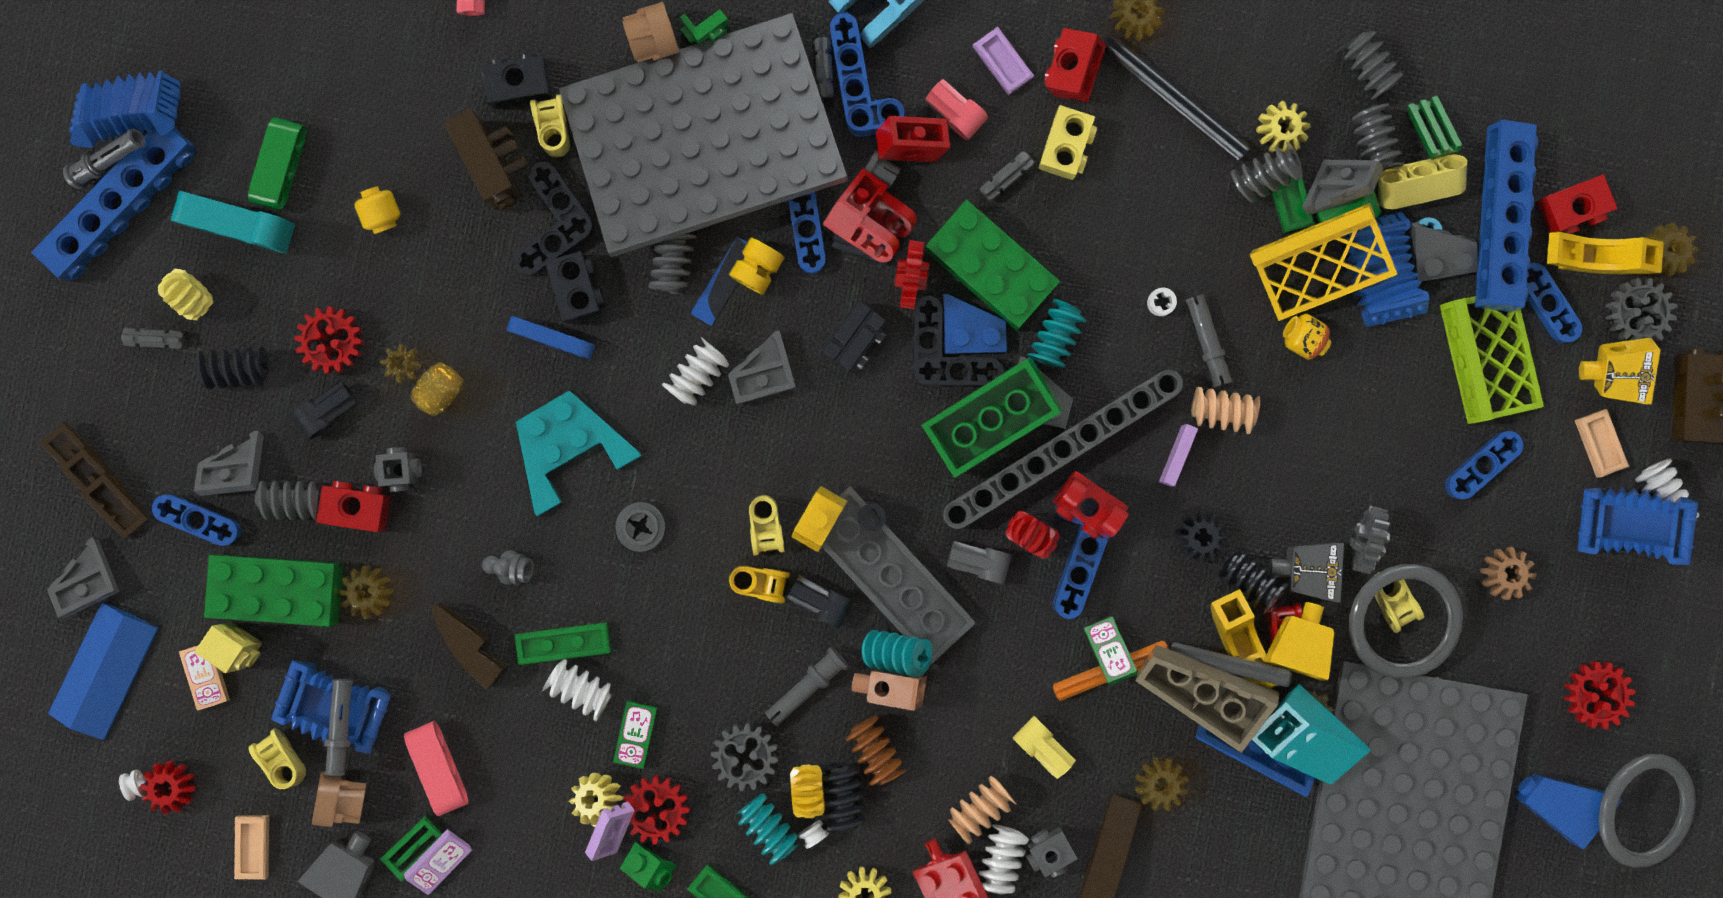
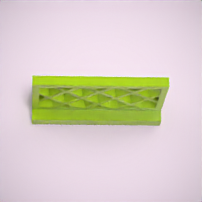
(1470, 367)

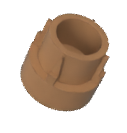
(650, 33)
(338, 801)

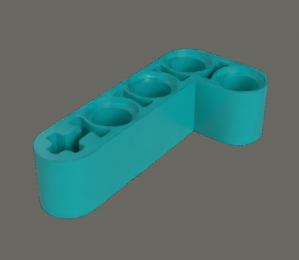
(233, 222)

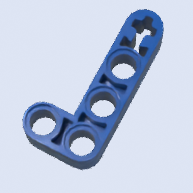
(857, 75)
(1078, 558)

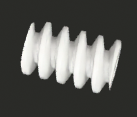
(696, 373)
(1660, 480)
(578, 689)
(1003, 860)

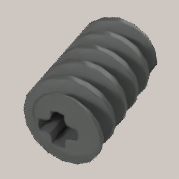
(1371, 63)
(1376, 136)
(1269, 174)
(671, 264)
(287, 502)

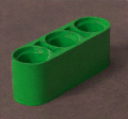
(277, 163)

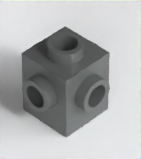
(386, 469)
(1056, 862)

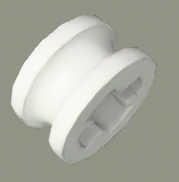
(1157, 310)
(130, 785)
(813, 834)

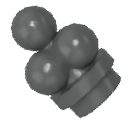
(510, 568)

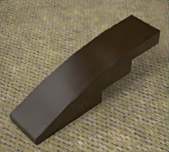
(94, 480)
(1110, 849)

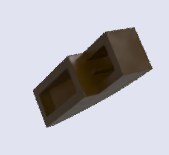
(467, 646)

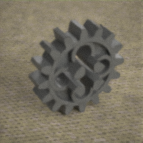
(1637, 293)
(1369, 540)
(761, 751)

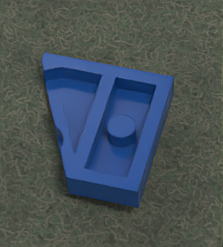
(971, 329)

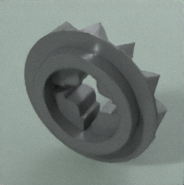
(626, 531)

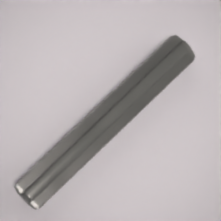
(1236, 665)

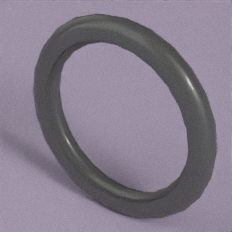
(1372, 587)
(1611, 797)

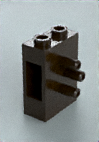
(485, 159)
(1698, 398)

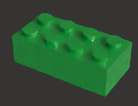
(991, 265)
(992, 417)
(273, 590)

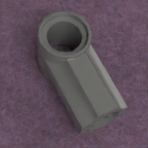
(985, 563)

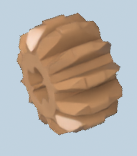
(1518, 570)

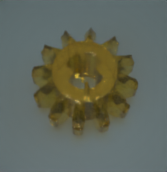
(1131, 23)
(1681, 245)
(436, 389)
(376, 588)
(1169, 775)

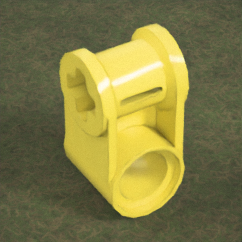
(551, 120)
(765, 528)
(1399, 606)
(276, 758)

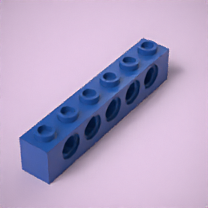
(98, 203)
(1495, 227)

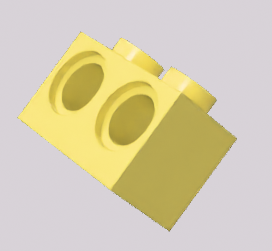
(1061, 140)
(229, 647)

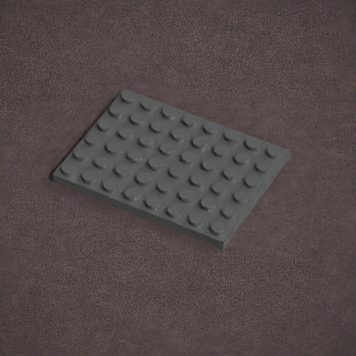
(702, 135)
(1428, 797)

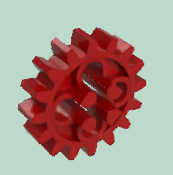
(911, 274)
(323, 353)
(1597, 677)
(672, 816)

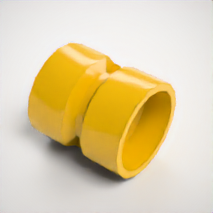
(757, 266)

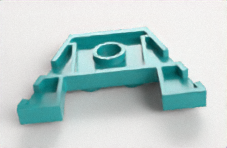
(559, 434)

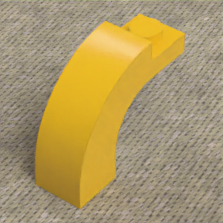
(1605, 255)
(1237, 630)

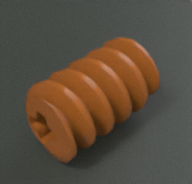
(874, 751)

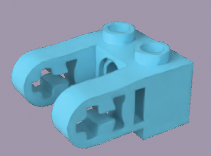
(884, 22)

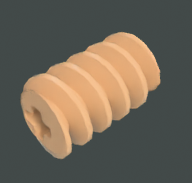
(1225, 409)
(980, 809)

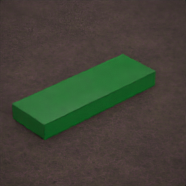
(563, 643)

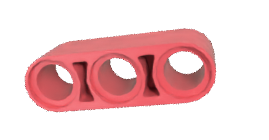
(436, 768)

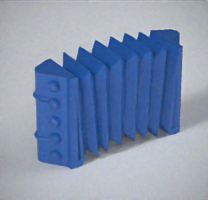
(125, 106)
(1398, 295)
(1638, 523)
(307, 704)

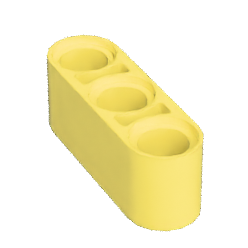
(1422, 181)

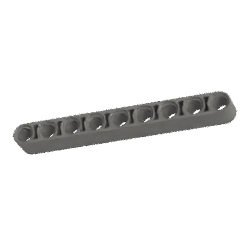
(1077, 446)

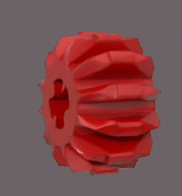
(1032, 534)
(156, 787)

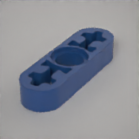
(802, 253)
(1553, 327)
(550, 337)
(1494, 444)
(173, 519)

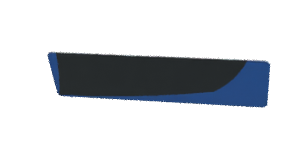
(720, 285)

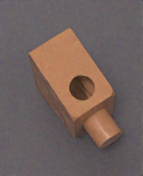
(904, 690)

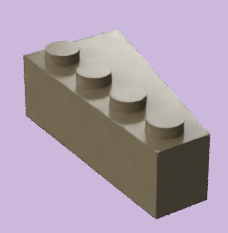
(1211, 697)

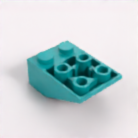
(1309, 738)

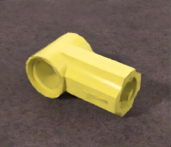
(1039, 743)

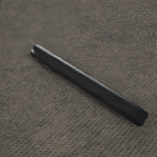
(1176, 97)

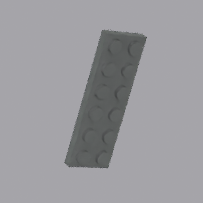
(895, 578)

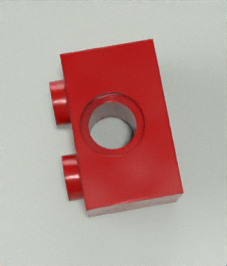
(1079, 81)
(912, 139)
(1592, 196)
(334, 507)

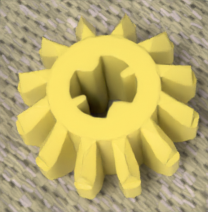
(1272, 127)
(185, 294)
(590, 788)
(863, 881)

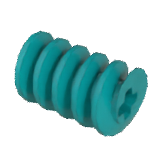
(1057, 334)
(897, 653)
(768, 829)

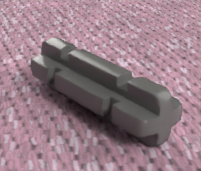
(824, 67)
(1007, 176)
(153, 338)

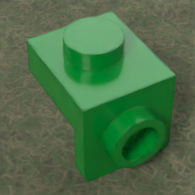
(709, 29)
(647, 868)

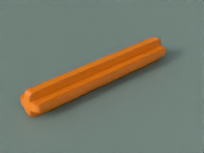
(1095, 677)

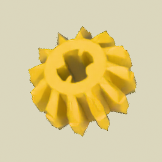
(807, 791)

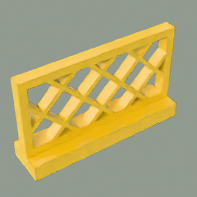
(1313, 237)

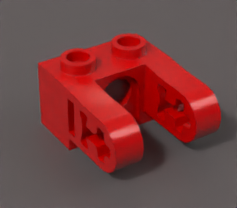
(863, 213)
(1109, 512)

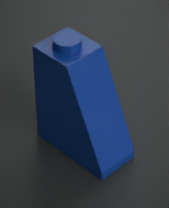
(1563, 806)

